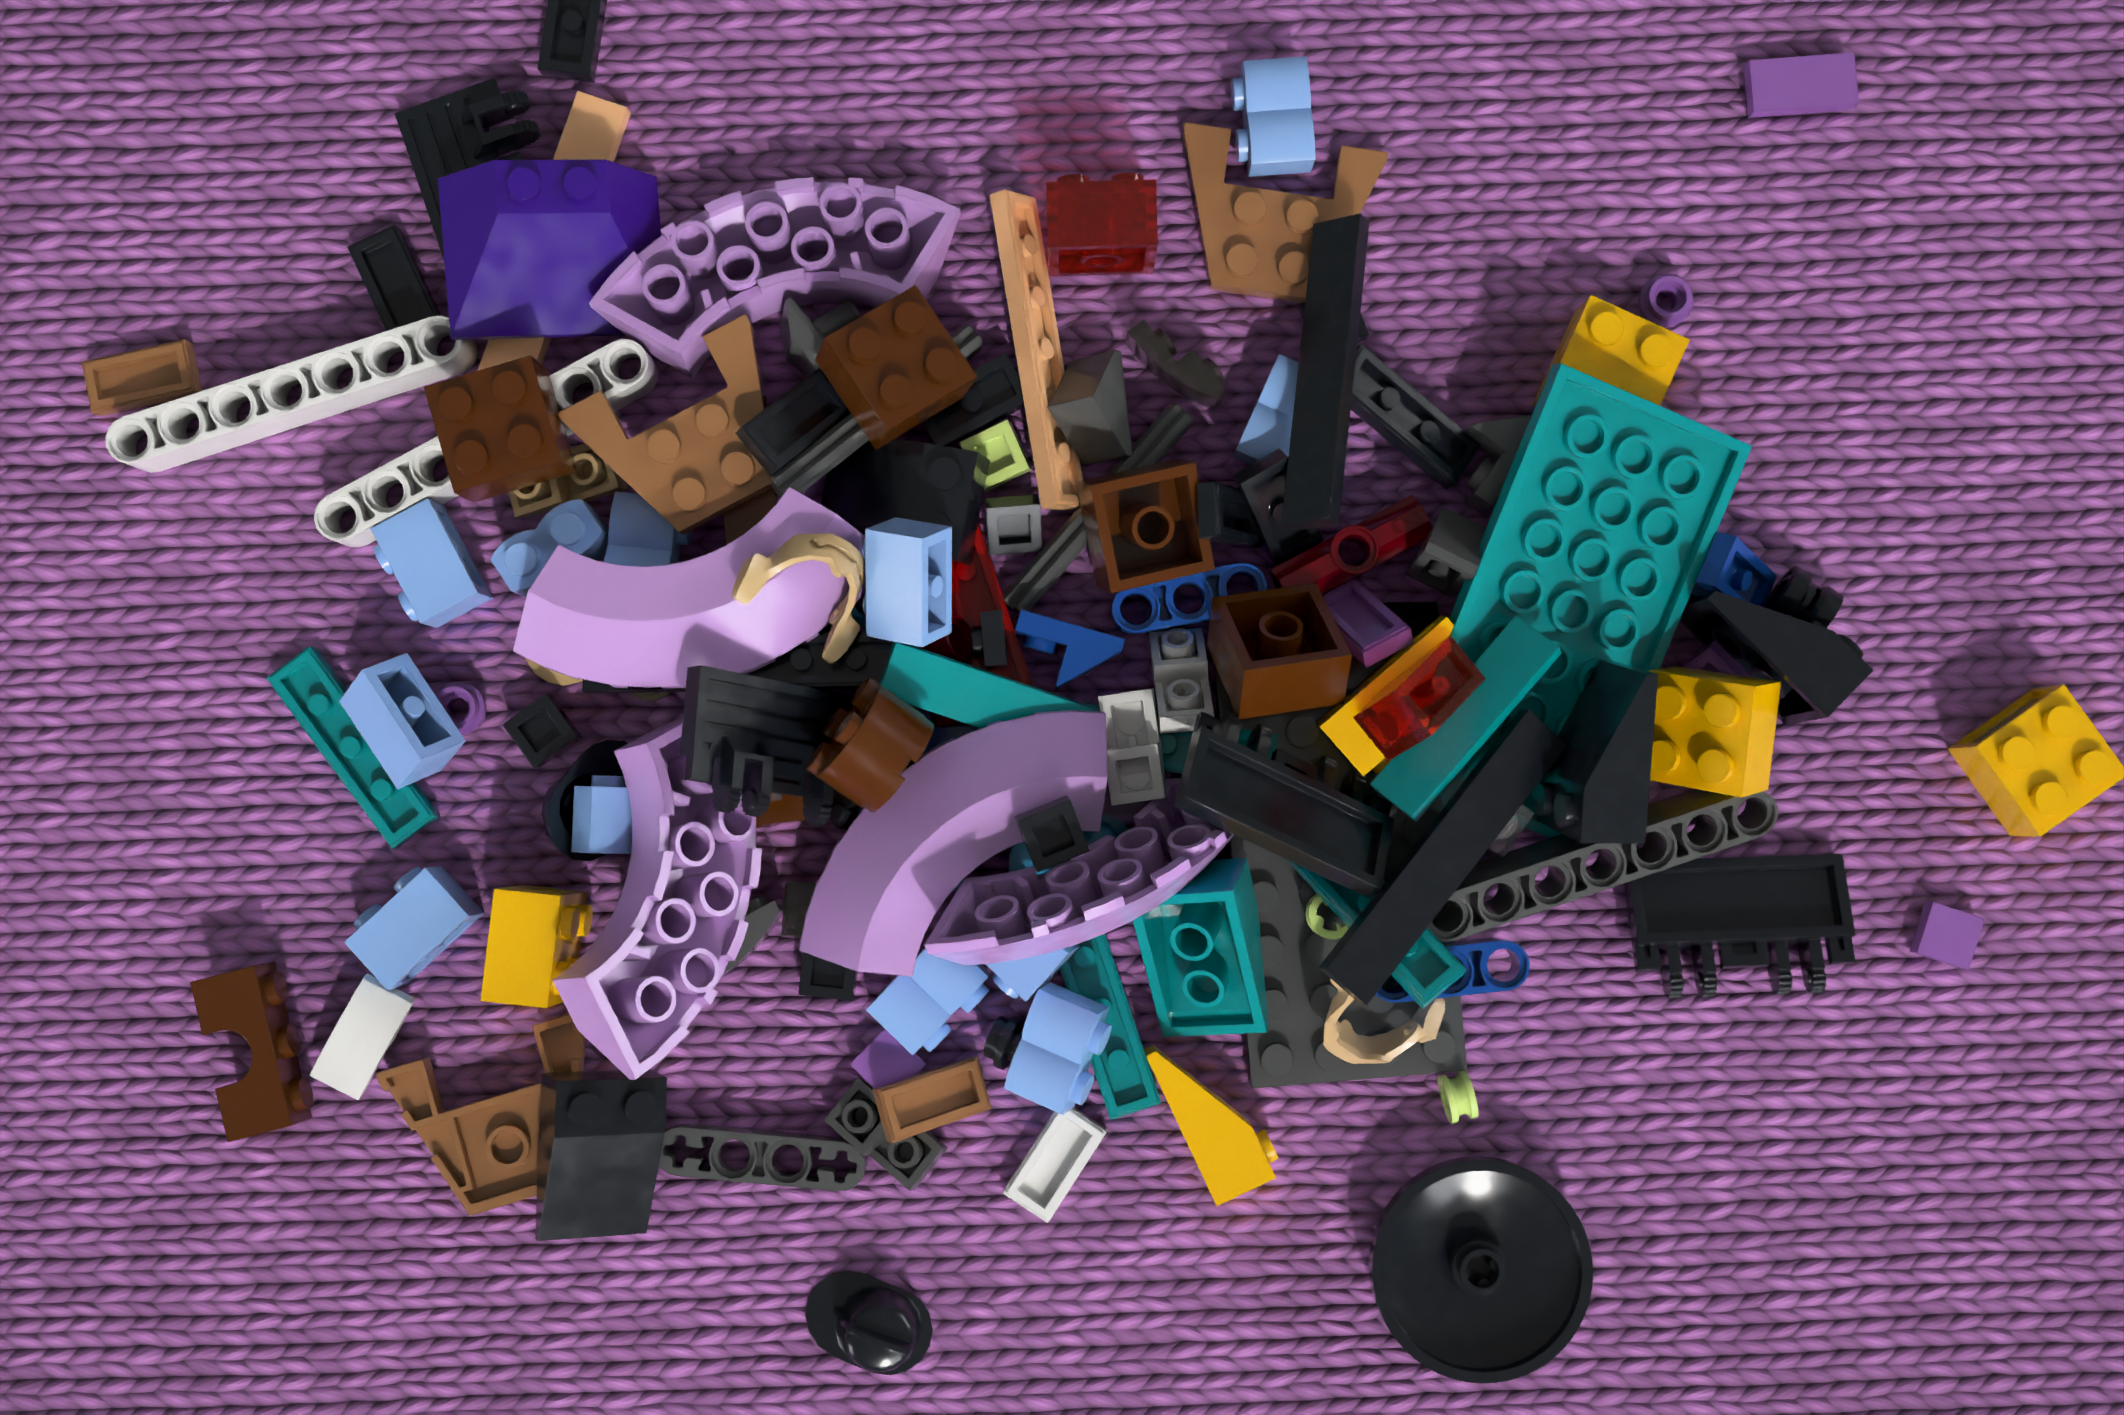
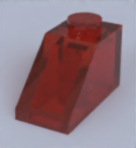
(1419, 699)

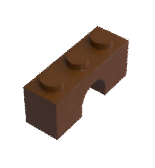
(273, 1089)

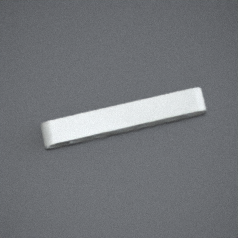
(269, 390)
(416, 467)

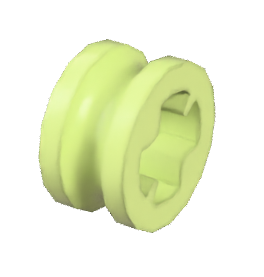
(1316, 922)
(1458, 1096)

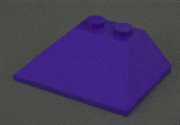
(538, 243)

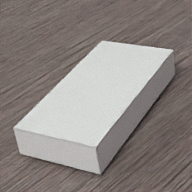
(1054, 1162)

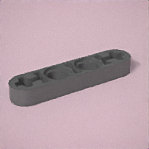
(761, 1164)

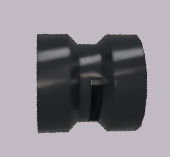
(1804, 600)

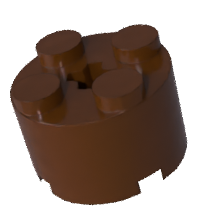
(870, 746)

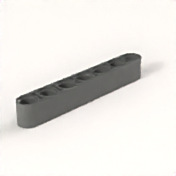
(1616, 863)

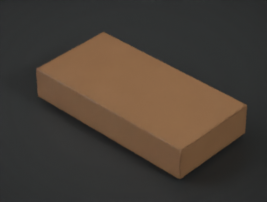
(141, 377)
(931, 1099)

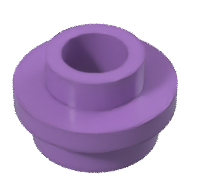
(1676, 290)
(476, 703)

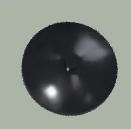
(1481, 1269)

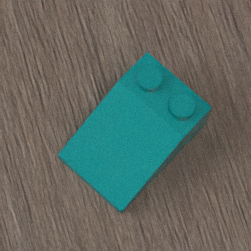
(1207, 955)

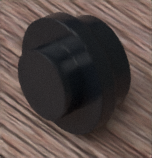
(1003, 1040)

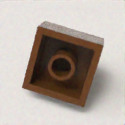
(895, 367)
(500, 429)
(1144, 525)
(1278, 650)

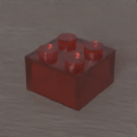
(1101, 225)

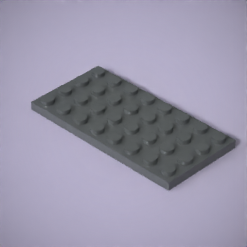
(1291, 952)

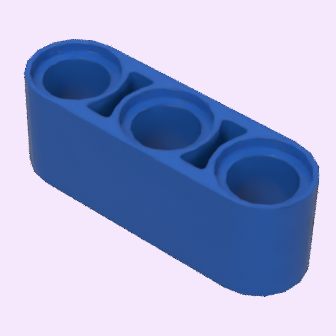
(1160, 598)
(1474, 957)

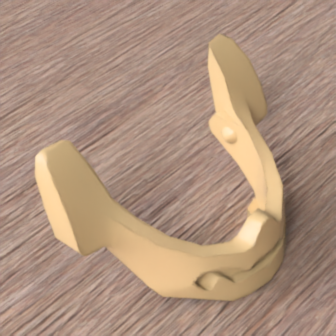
(826, 547)
(1382, 1048)

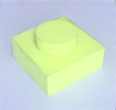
(1003, 450)

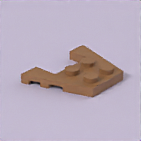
(1263, 237)
(694, 460)
(492, 1144)

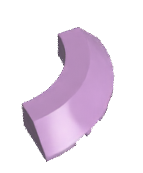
(773, 246)
(658, 620)
(942, 825)
(1082, 898)
(675, 913)

